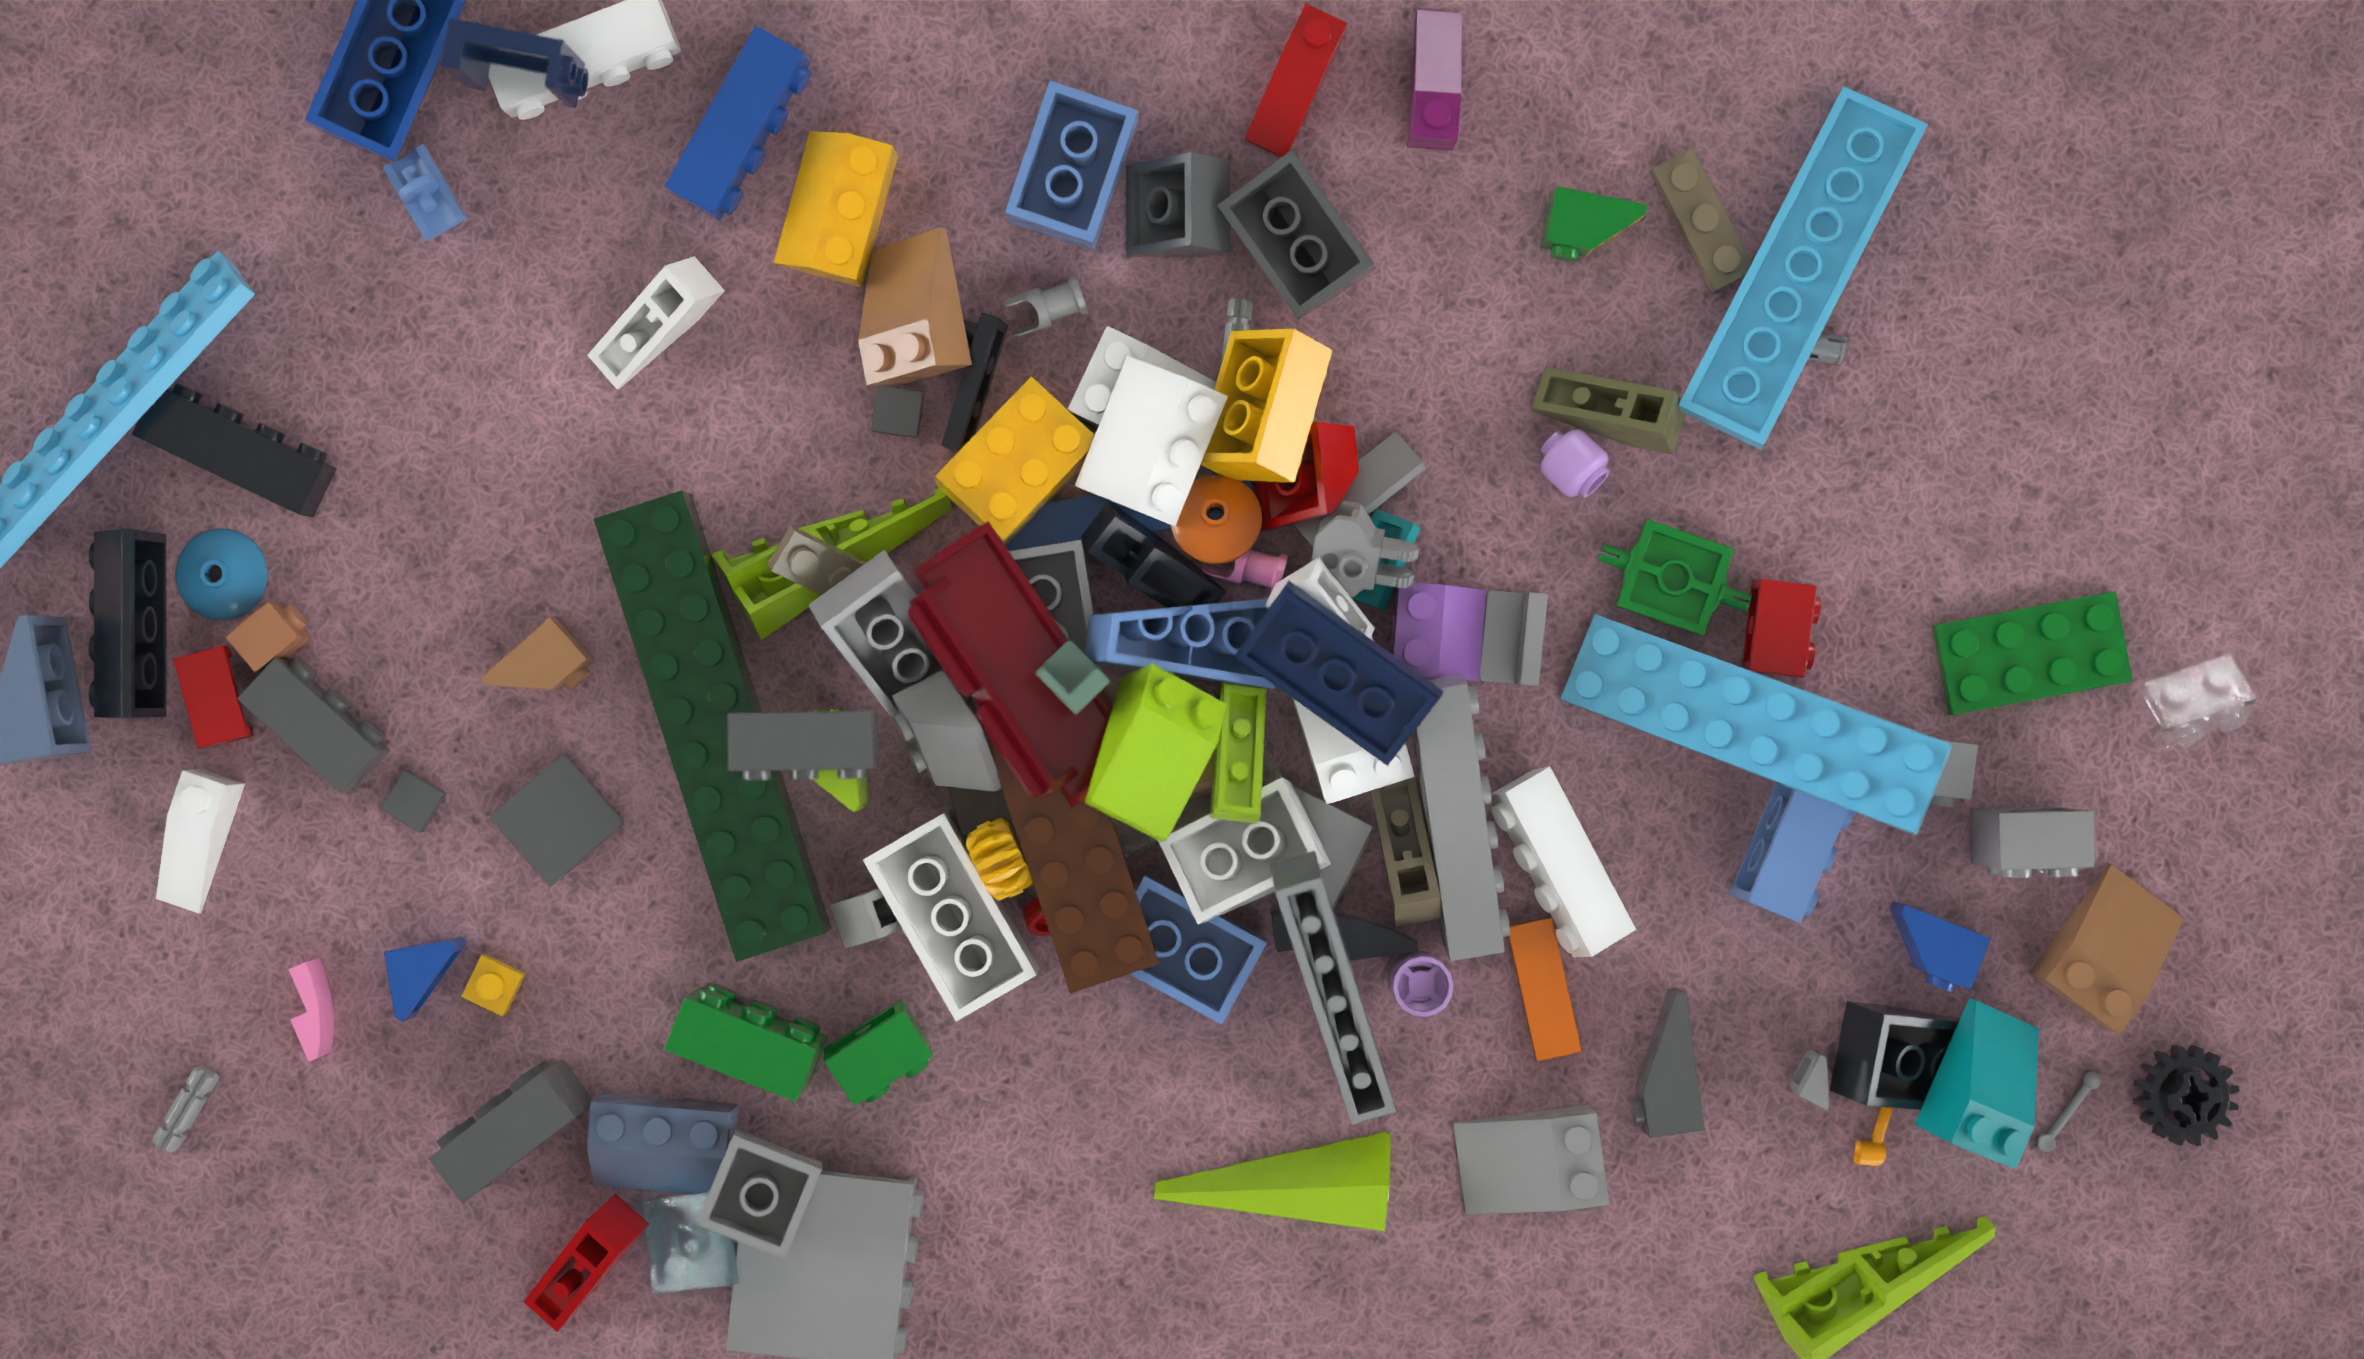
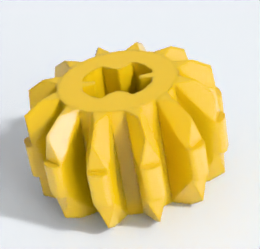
(999, 859)

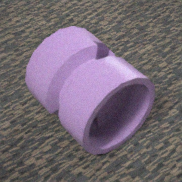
(1420, 983)

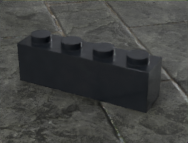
(236, 451)

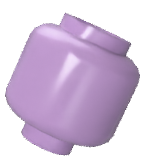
(1574, 463)

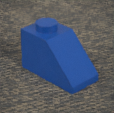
(1940, 947)

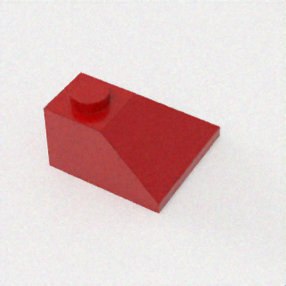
(1321, 481)

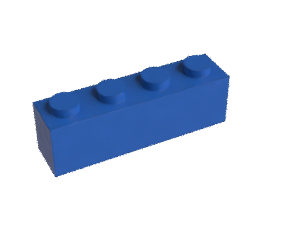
(739, 123)

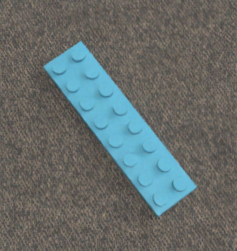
(1802, 267)
(118, 398)
(1757, 724)

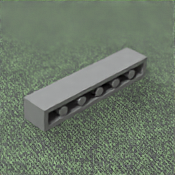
(1458, 825)

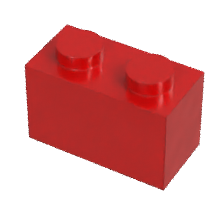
(1780, 628)

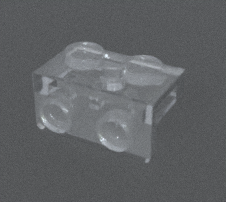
(2199, 701)

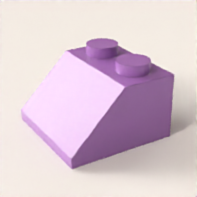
(1439, 629)

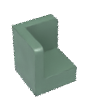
(1072, 676)

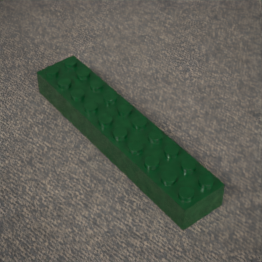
(694, 682)

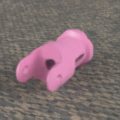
(1253, 568)

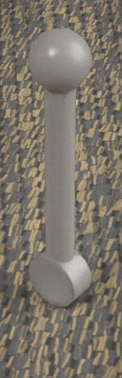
(2046, 1141)

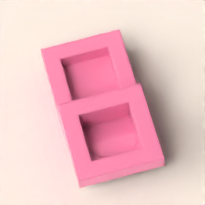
(315, 1026)

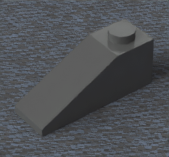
(1668, 1081)

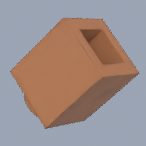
(269, 634)

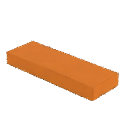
(1543, 989)

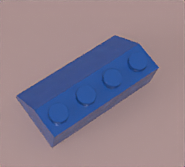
(382, 72)

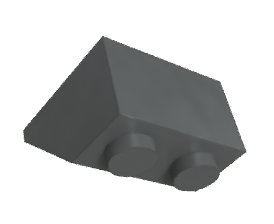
(1176, 208)

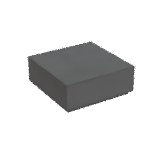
(897, 411)
(413, 801)

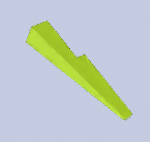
(774, 600)
(1324, 1184)
(1838, 1302)

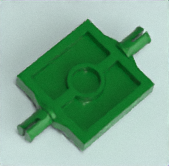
(1674, 577)

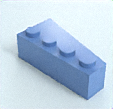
(1182, 640)

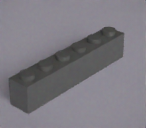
(1332, 987)

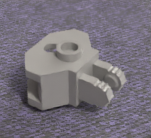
(1353, 549)

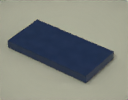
(1338, 673)

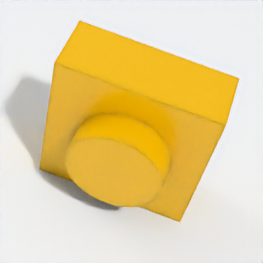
(493, 985)

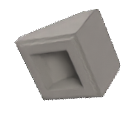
(1811, 1079)

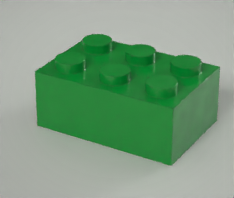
(747, 1041)

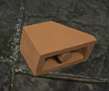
(543, 660)

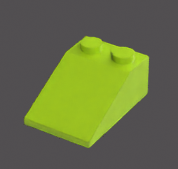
(1154, 750)

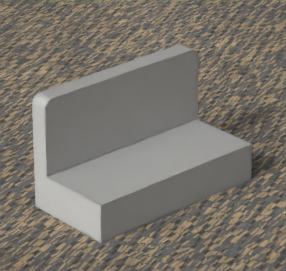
(1513, 637)

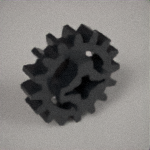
(2201, 1109)

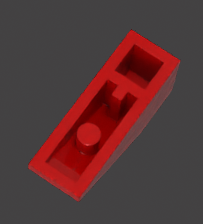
(1296, 80)
(586, 1261)

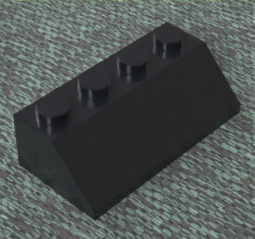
(129, 624)

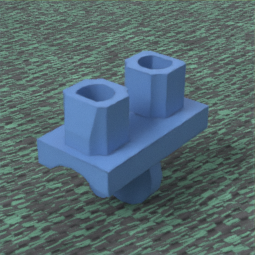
(425, 193)

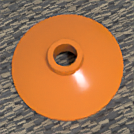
(1223, 538)

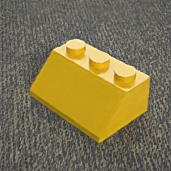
(836, 206)

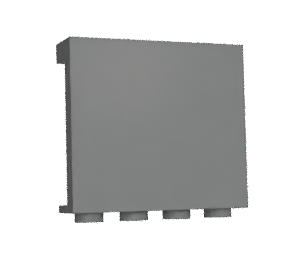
(841, 1278)

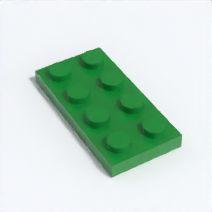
(2032, 653)

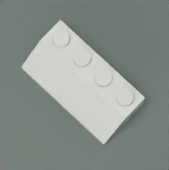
(951, 917)

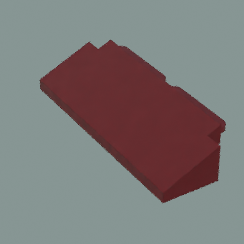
(990, 642)

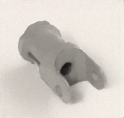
(1050, 304)

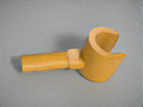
(1874, 1151)

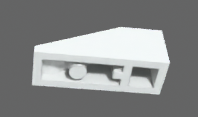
(655, 319)
(196, 836)

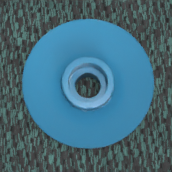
(242, 574)

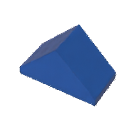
(417, 971)

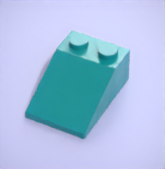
(1985, 1086)

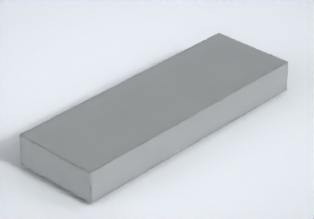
(1379, 477)

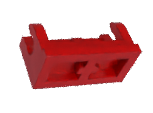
(211, 697)

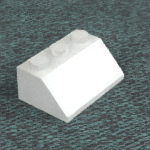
(1151, 440)

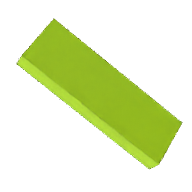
(1239, 754)

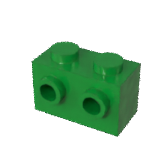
(878, 1053)

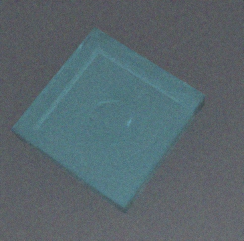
(682, 1252)

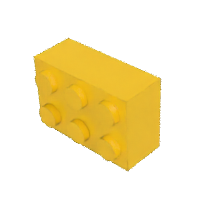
(1270, 404)
(1016, 461)

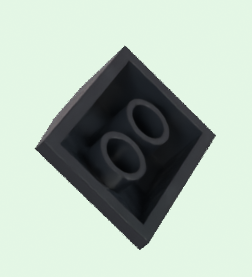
(1889, 1054)

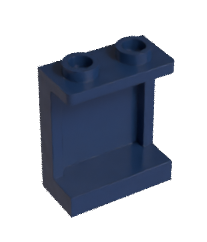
(475, 46)

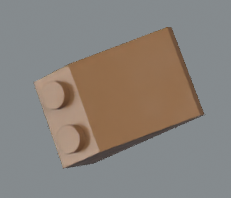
(912, 312)
(2109, 951)

